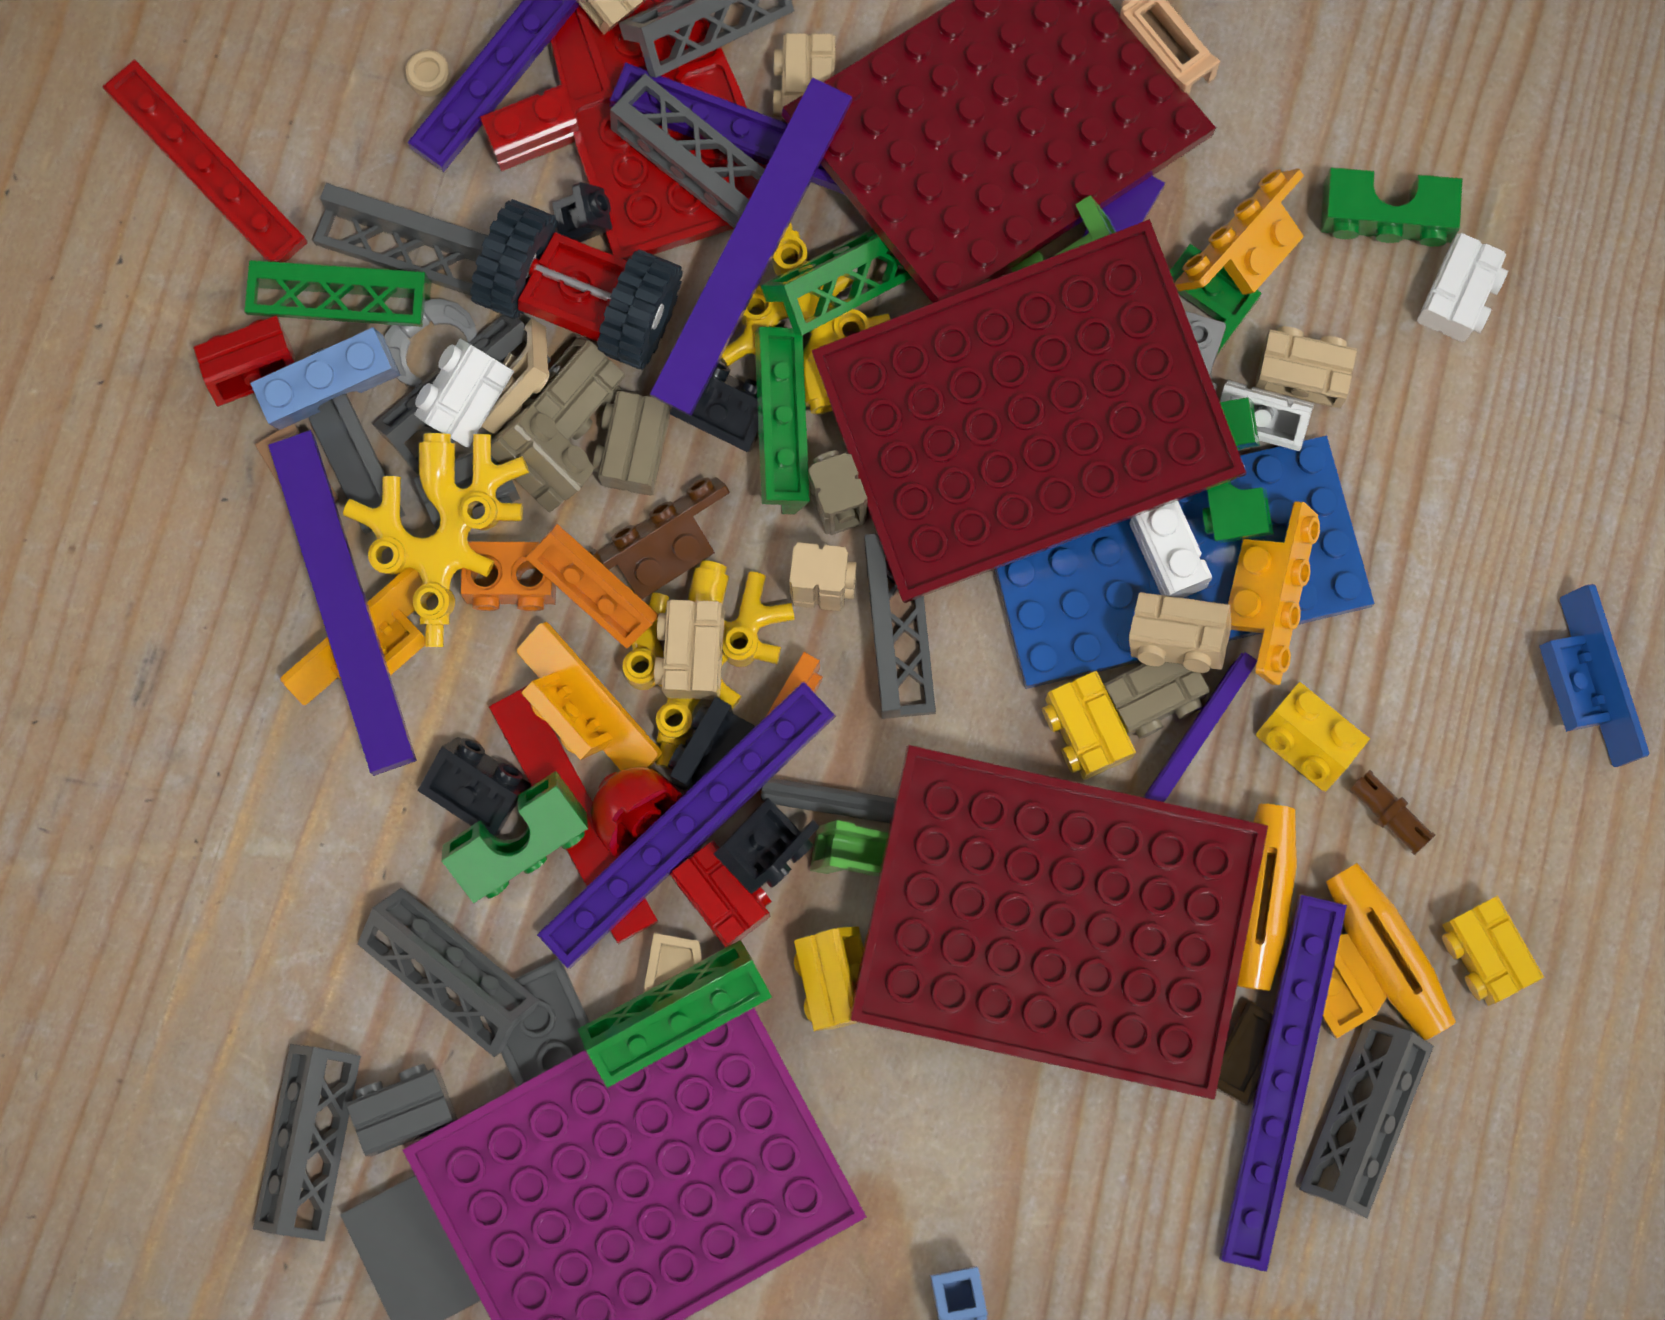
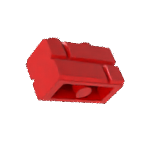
(530, 128)
(242, 357)
(720, 897)

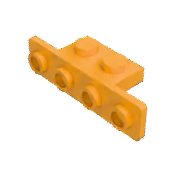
(1252, 241)
(1270, 587)
(395, 633)
(580, 705)

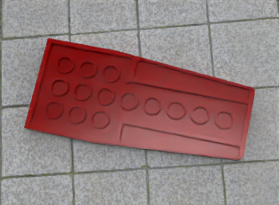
(645, 203)

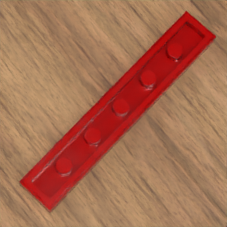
(204, 164)
(540, 756)

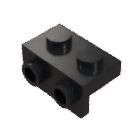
(714, 738)
(763, 846)

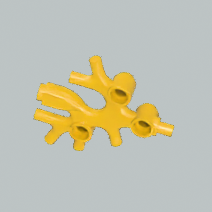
(773, 312)
(448, 549)
(707, 584)

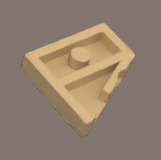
(528, 377)

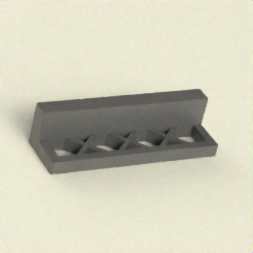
(681, 15)
(673, 155)
(402, 224)
(401, 423)
(349, 452)
(885, 640)
(447, 963)
(1381, 1119)
(292, 1145)

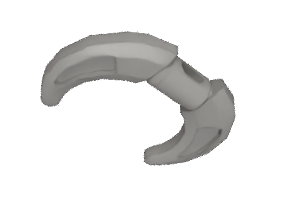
(438, 312)

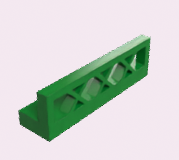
(825, 271)
(336, 282)
(782, 418)
(674, 1013)

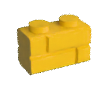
(1088, 725)
(1491, 951)
(829, 974)

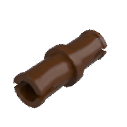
(1392, 812)

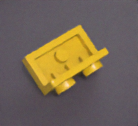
(1312, 737)

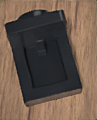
(583, 213)

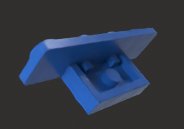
(1591, 679)

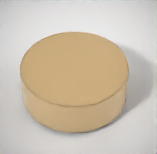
(428, 73)

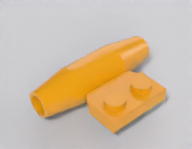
(1272, 898)
(1379, 962)

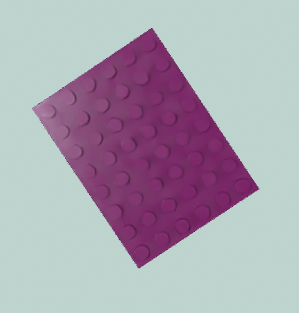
(638, 1189)

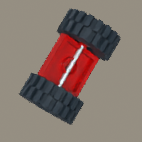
(574, 285)

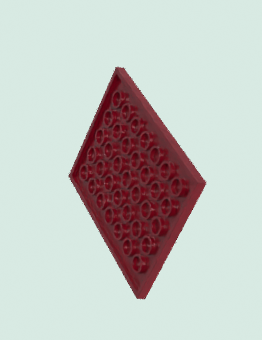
(995, 125)
(1028, 411)
(1059, 922)

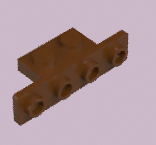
(665, 542)

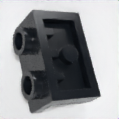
(726, 410)
(473, 784)

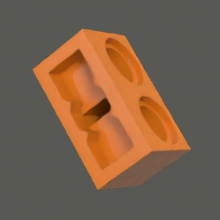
(511, 564)

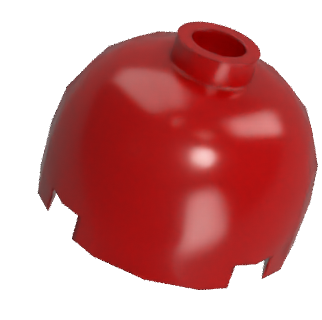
(630, 805)

